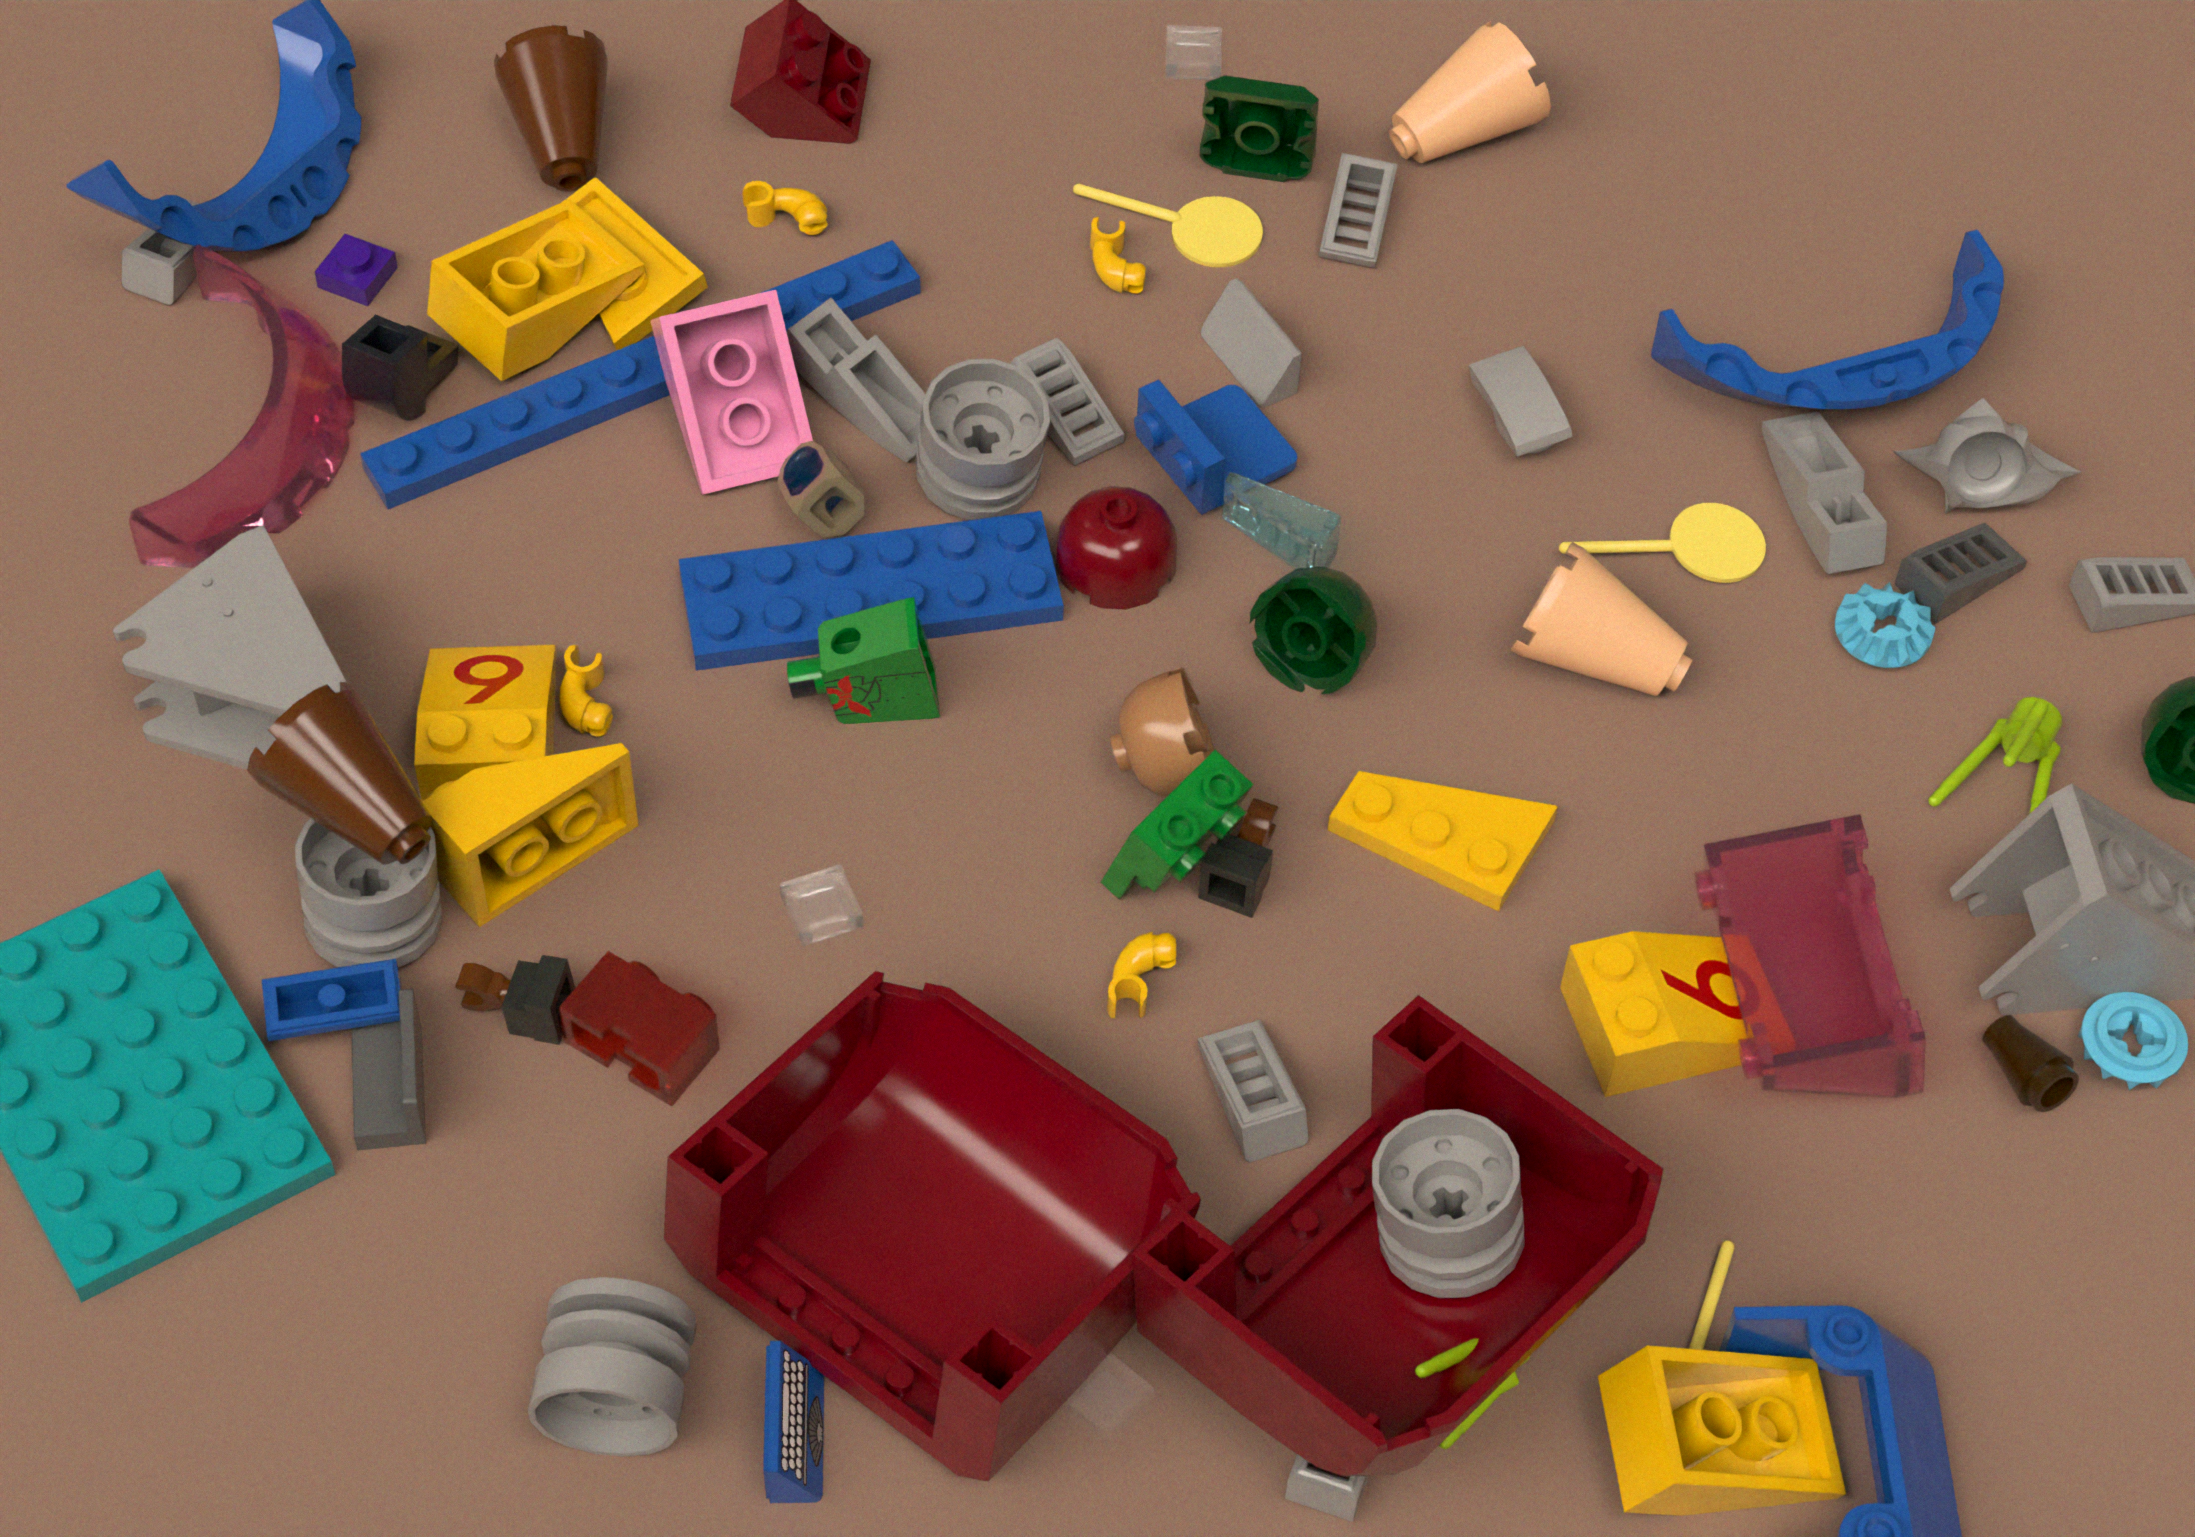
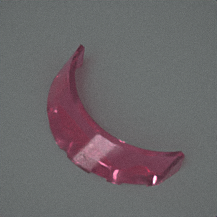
(283, 456)

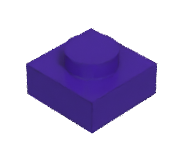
(356, 269)

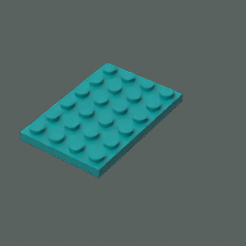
(138, 1089)

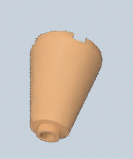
(1471, 98)
(1602, 630)

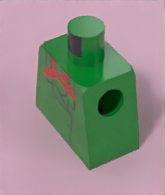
(872, 666)

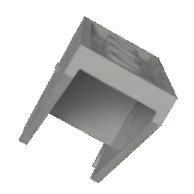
(227, 652)
(2103, 903)

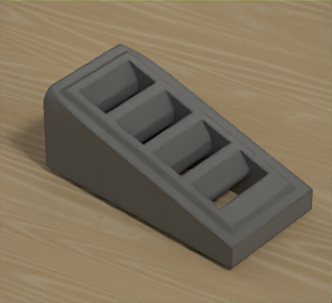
(1920, 570)

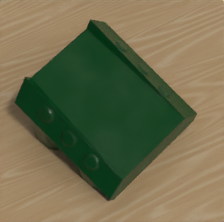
(1259, 128)

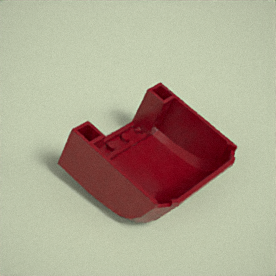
(927, 1217)
(1314, 1327)

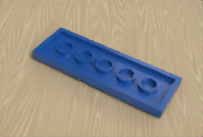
(960, 573)

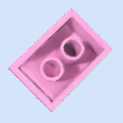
(733, 389)

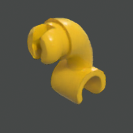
(803, 205)
(1111, 268)
(576, 705)
(1136, 958)

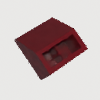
(800, 77)

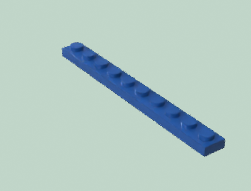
(604, 387)

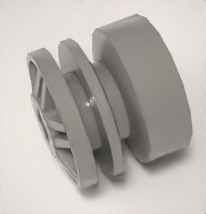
(981, 438)
(363, 908)
(1448, 1203)
(612, 1367)

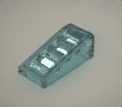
(1282, 523)

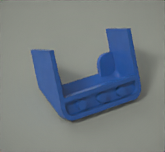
(1897, 1404)

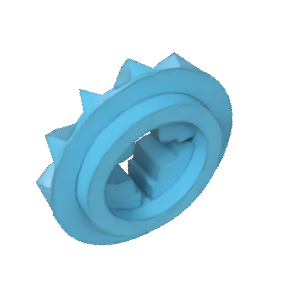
(1890, 646)
(2155, 1028)

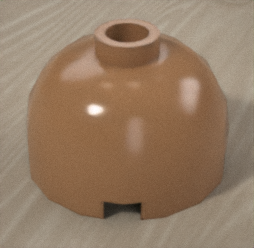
(1161, 732)

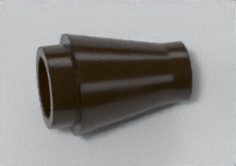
(2032, 1066)

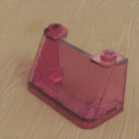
(1812, 963)

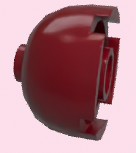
(1116, 548)

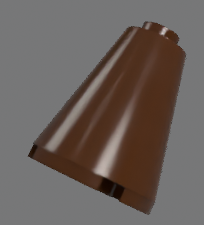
(557, 100)
(343, 775)

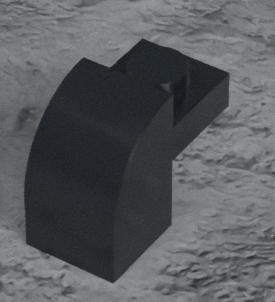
(395, 366)

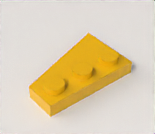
(667, 278)
(1444, 832)

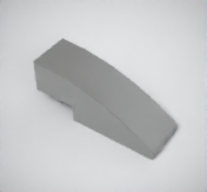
(858, 378)
(1825, 492)

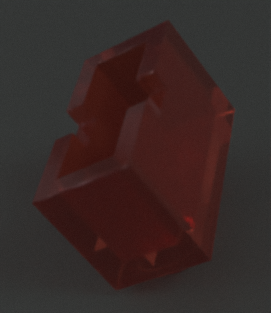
(642, 1022)

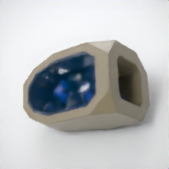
(821, 490)

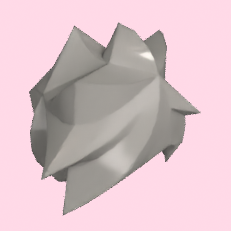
(1987, 462)

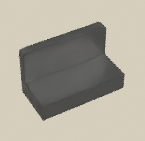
(389, 1080)

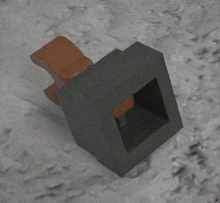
(1240, 866)
(527, 1000)

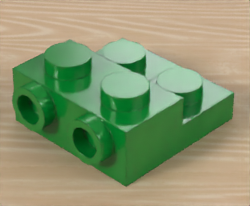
(1174, 831)

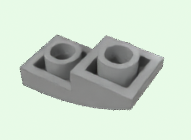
(1521, 401)

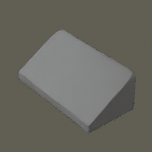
(1252, 346)

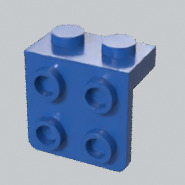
(1209, 440)

